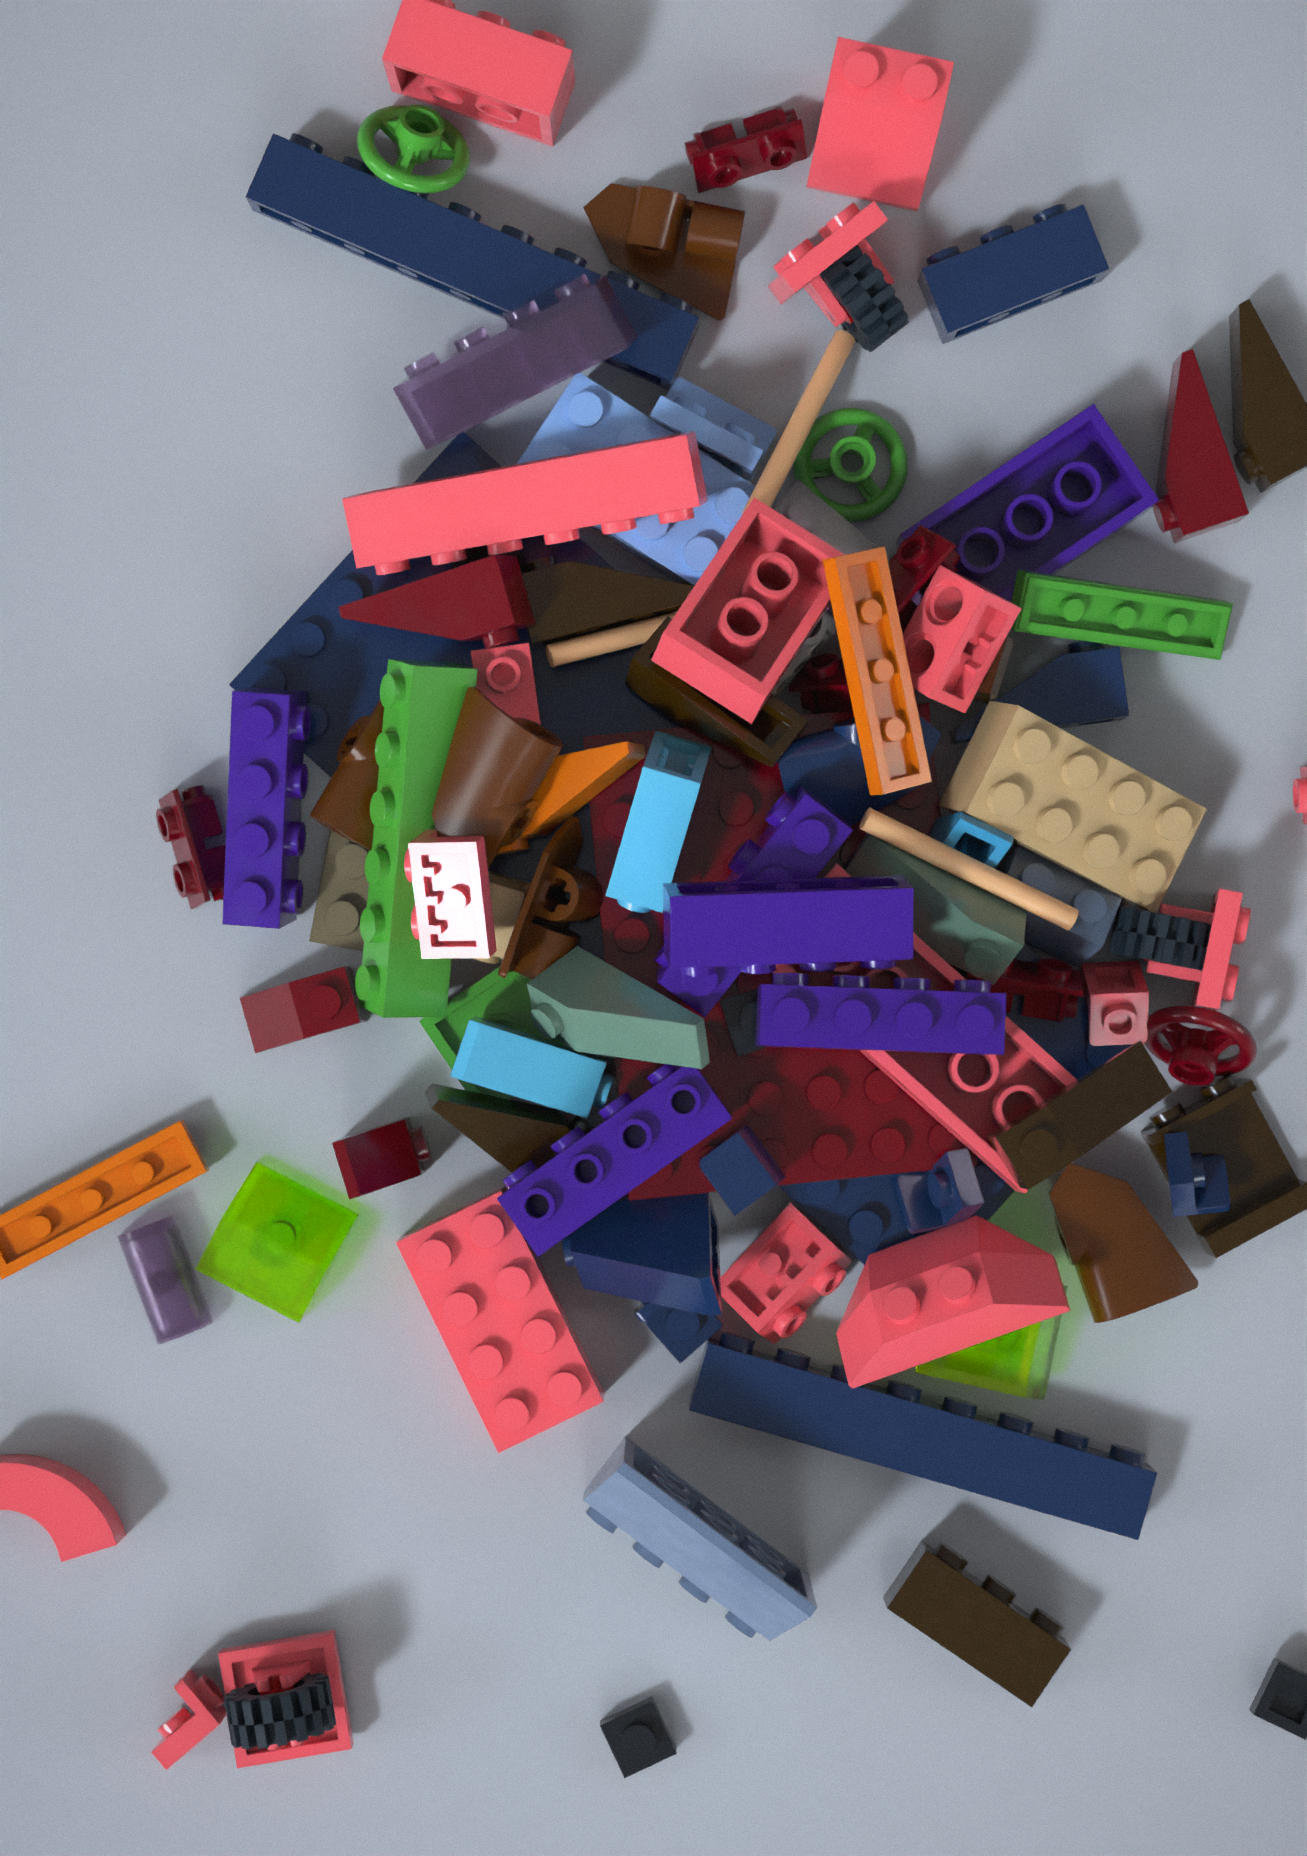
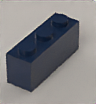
(1012, 271)

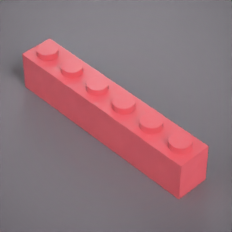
(526, 501)

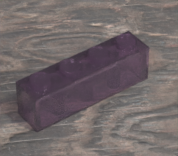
(515, 361)

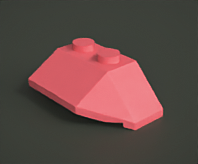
(944, 1297)

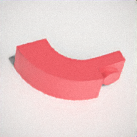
(62, 1502)

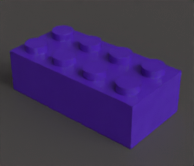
(1043, 505)

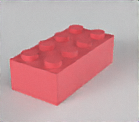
(501, 1321)

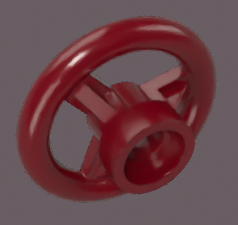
(1195, 1051)

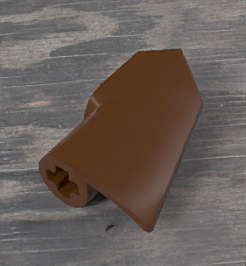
(670, 242)
(492, 774)
(348, 794)
(543, 922)
(1115, 1245)

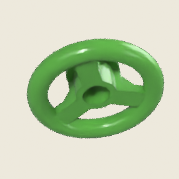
(419, 136)
(859, 445)

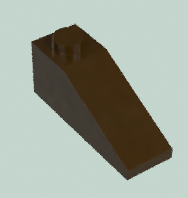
(1266, 405)
(586, 599)
(762, 740)
(1079, 1116)
(504, 1127)

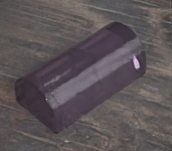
(165, 1279)

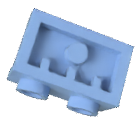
(720, 428)

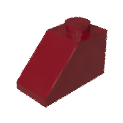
(302, 1009)
(381, 1156)

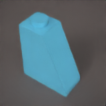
(657, 822)
(531, 1068)

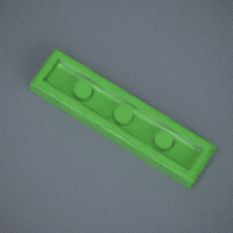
(1120, 615)

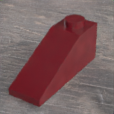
(1195, 469)
(464, 603)

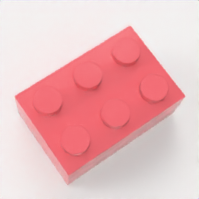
(480, 68)
(749, 611)

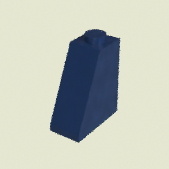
(652, 1252)

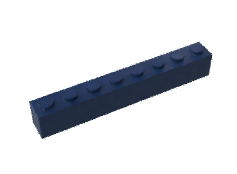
(453, 249)
(924, 1437)

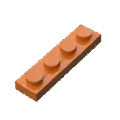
(877, 671)
(98, 1197)

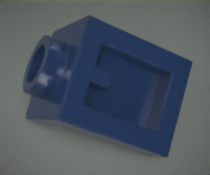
(1195, 1181)
(940, 1195)
(676, 1328)

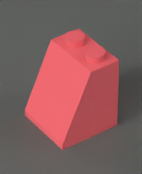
(879, 123)

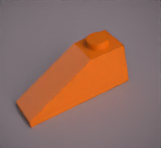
(573, 783)

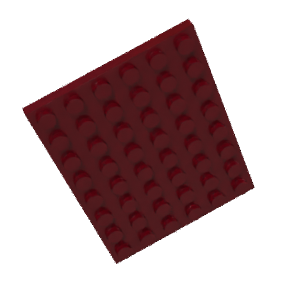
(810, 1107)

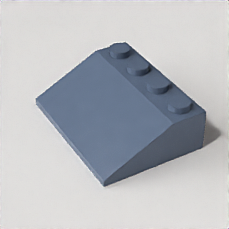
(700, 1542)

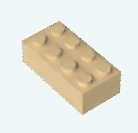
(1073, 805)

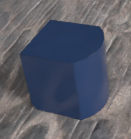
(741, 1169)

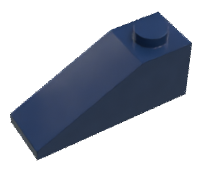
(1069, 691)

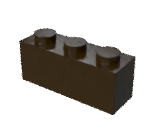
(978, 1621)

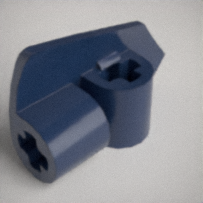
(834, 770)

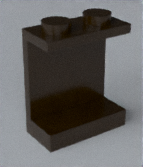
(1258, 1173)

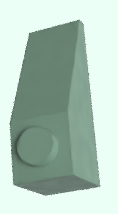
(949, 913)
(613, 1015)

